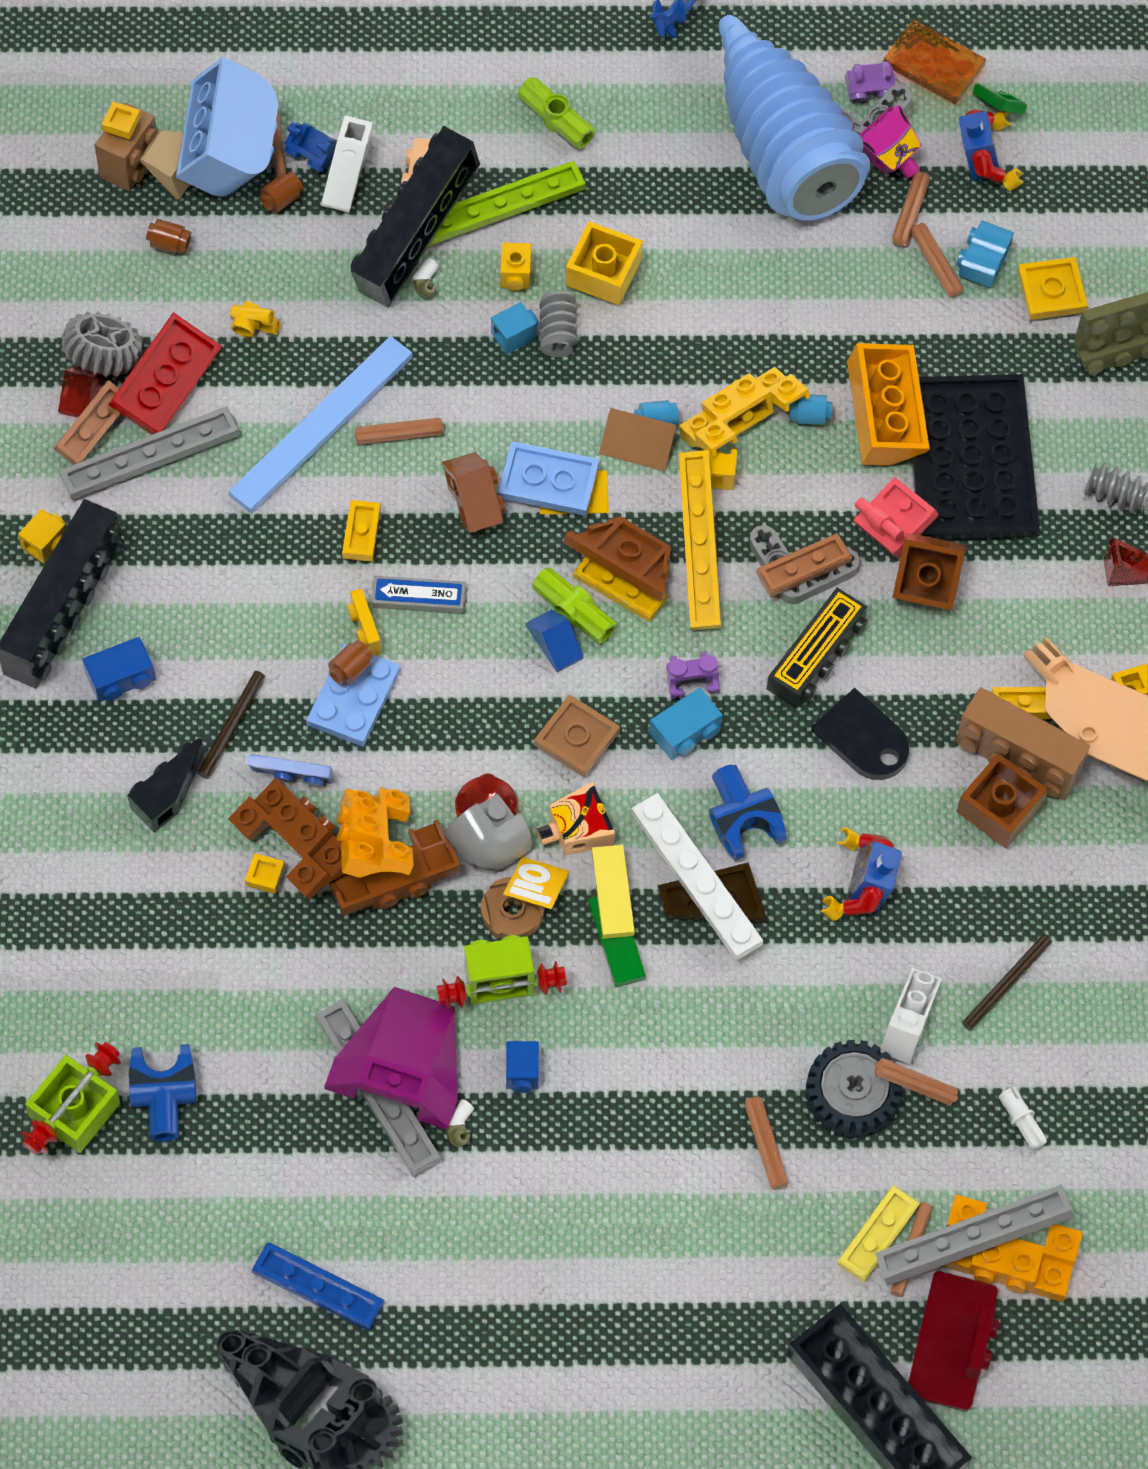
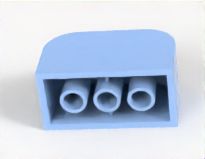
(227, 128)

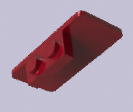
(954, 1340)

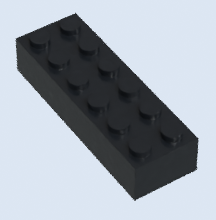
(415, 216)
(60, 594)
(873, 1396)

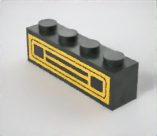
(817, 648)

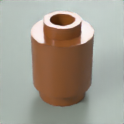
(281, 192)
(168, 237)
(350, 663)

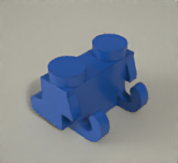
(311, 143)

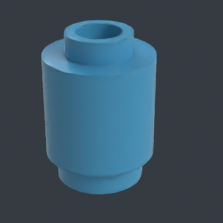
(811, 410)
(660, 411)

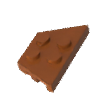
(626, 553)

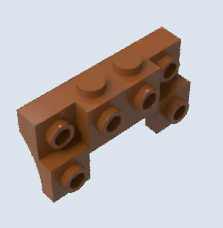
(300, 828)
(432, 860)

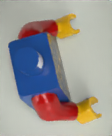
(981, 147)
(871, 877)

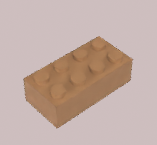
(1030, 743)

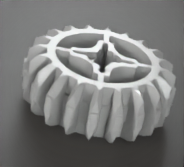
(101, 343)

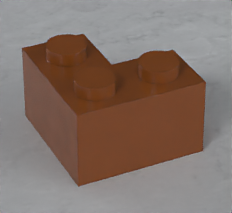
(473, 486)

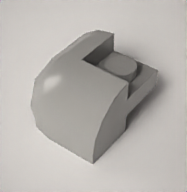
(490, 835)

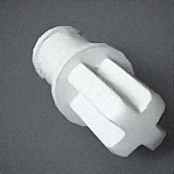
(1022, 1117)

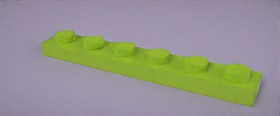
(511, 200)

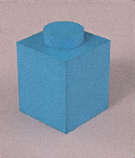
(514, 327)

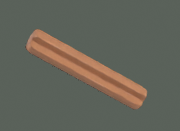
(910, 209)
(937, 260)
(398, 430)
(916, 1081)
(766, 1143)

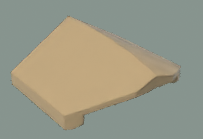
(162, 161)

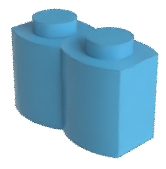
(985, 253)

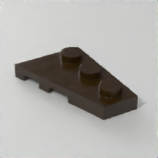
(738, 882)

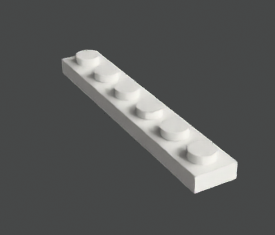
(696, 876)

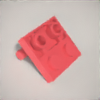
(894, 515)

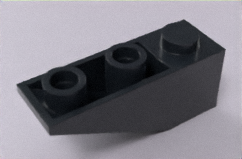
(163, 793)

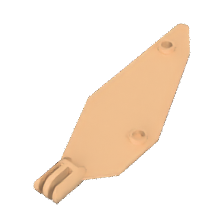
(1094, 710)

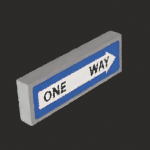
(418, 594)

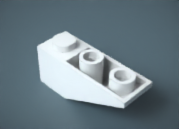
(347, 163)
(910, 1015)

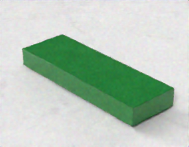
(619, 952)

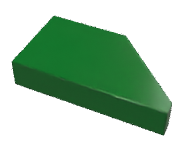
(1001, 100)

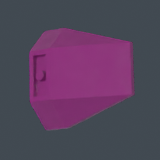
(403, 1055)

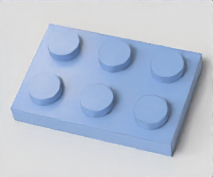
(548, 478)
(354, 708)

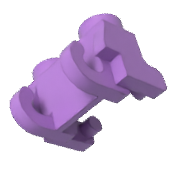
(869, 80)
(680, 670)

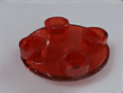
(483, 788)

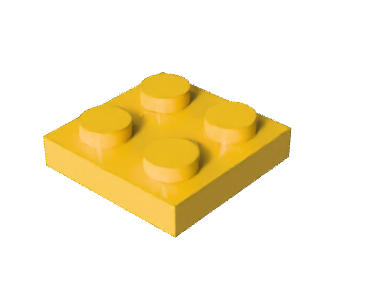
(1052, 288)

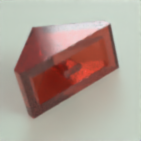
(78, 390)
(1125, 564)

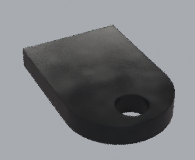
(862, 735)

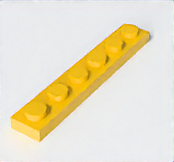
(700, 540)

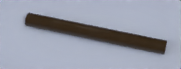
(231, 724)
(1006, 982)

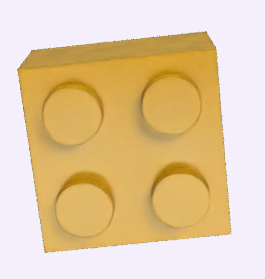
(604, 263)

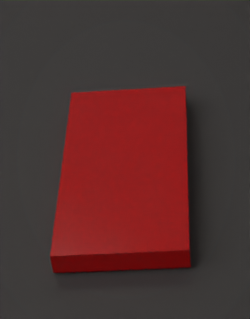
(165, 375)

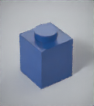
(522, 1065)

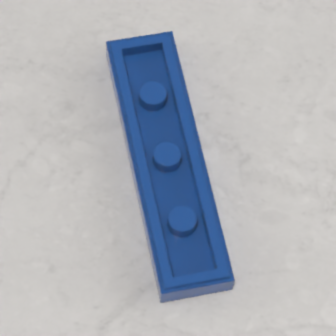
(318, 1286)

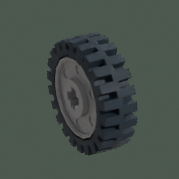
(846, 1110)

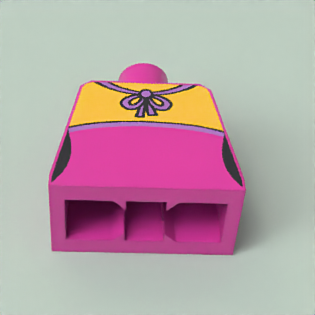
(891, 142)

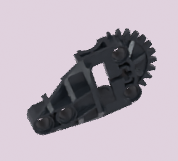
(284, 1383)

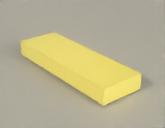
(612, 891)
(878, 1233)

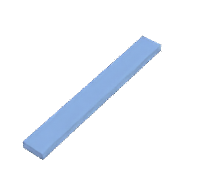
(320, 424)

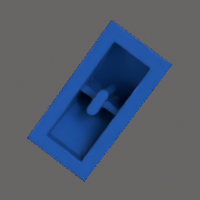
(555, 639)

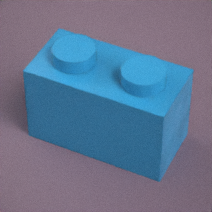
(686, 724)

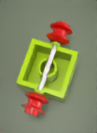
(499, 973)
(73, 1102)

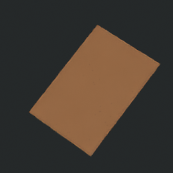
(637, 439)

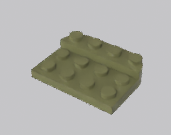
(1113, 334)

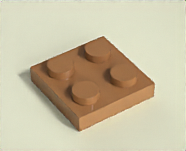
(577, 735)

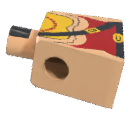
(578, 822)

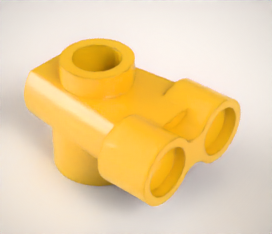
(252, 317)

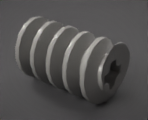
(558, 323)
(1117, 488)

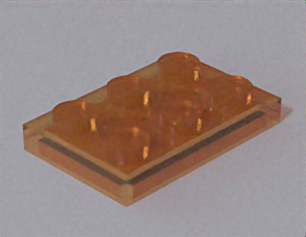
(934, 61)

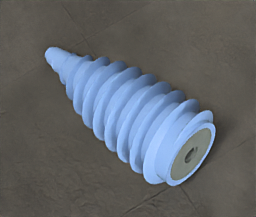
(789, 128)

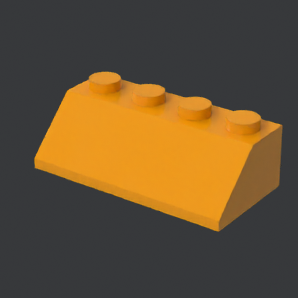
(887, 403)

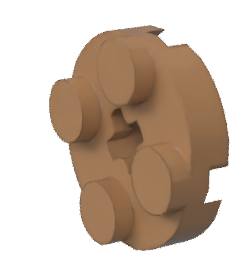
(503, 923)

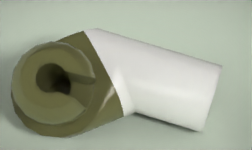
(422, 280)
(457, 1130)

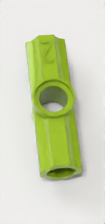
(565, 122)
(574, 604)

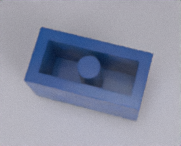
(119, 669)

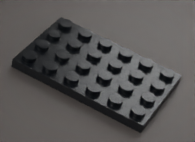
(977, 458)

